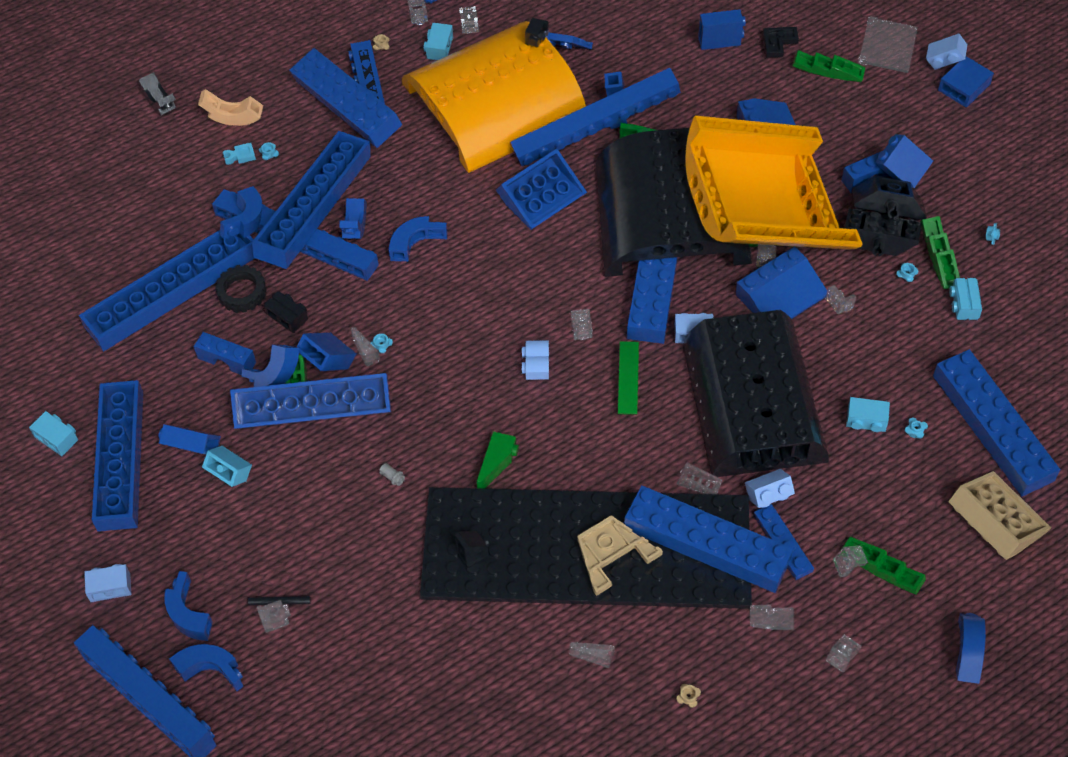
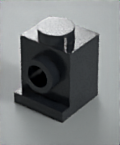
(536, 32)

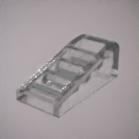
(366, 350)
(701, 475)
(594, 653)

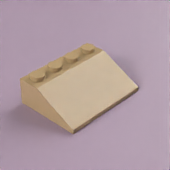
(998, 514)

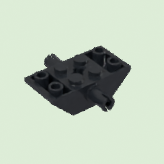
(889, 197)
(882, 233)

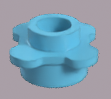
(268, 151)
(992, 233)
(910, 268)
(381, 338)
(913, 432)

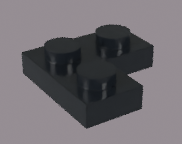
(776, 37)

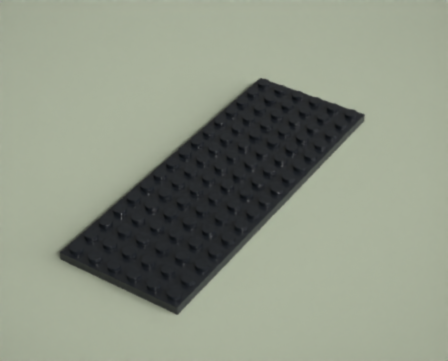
(539, 556)

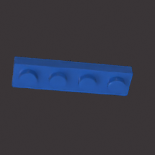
(777, 530)

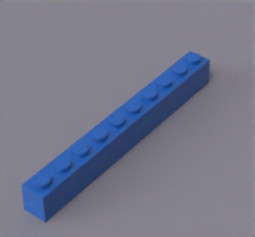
(596, 117)
(320, 245)

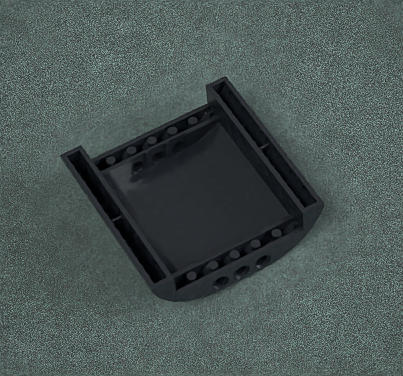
(649, 203)

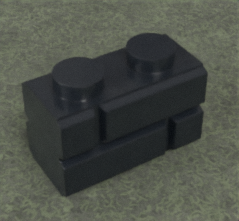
(286, 311)

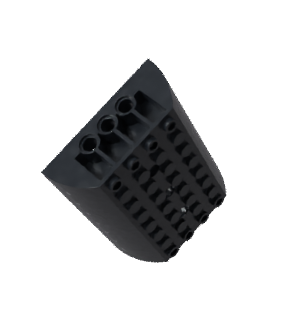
(721, 363)

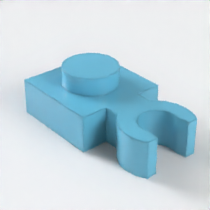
(242, 153)

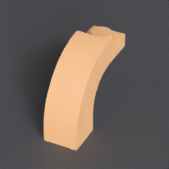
(230, 113)

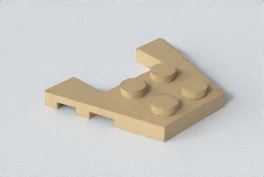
(607, 543)

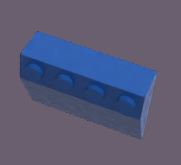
(764, 111)
(541, 189)
(782, 284)

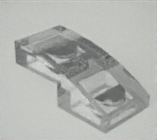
(469, 19)
(771, 618)

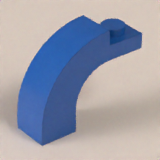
(355, 219)
(248, 221)
(412, 232)
(279, 370)
(190, 623)
(971, 648)
(207, 657)

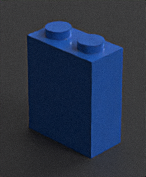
(721, 29)
(965, 81)
(903, 160)
(326, 351)
(188, 439)

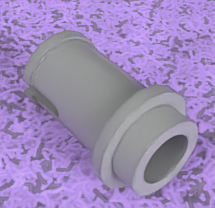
(396, 477)

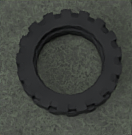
(245, 303)

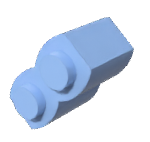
(536, 360)

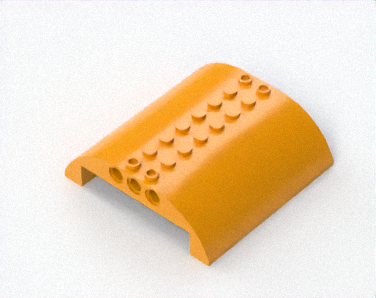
(496, 93)
(761, 184)

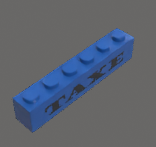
(365, 68)

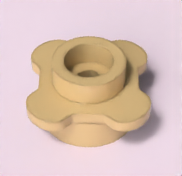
(381, 42)
(688, 689)

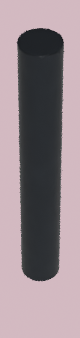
(289, 600)

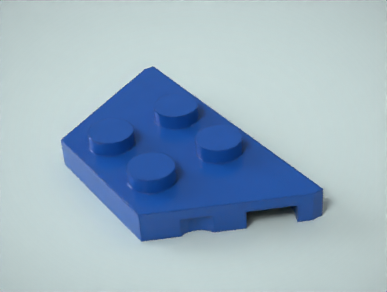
(568, 41)

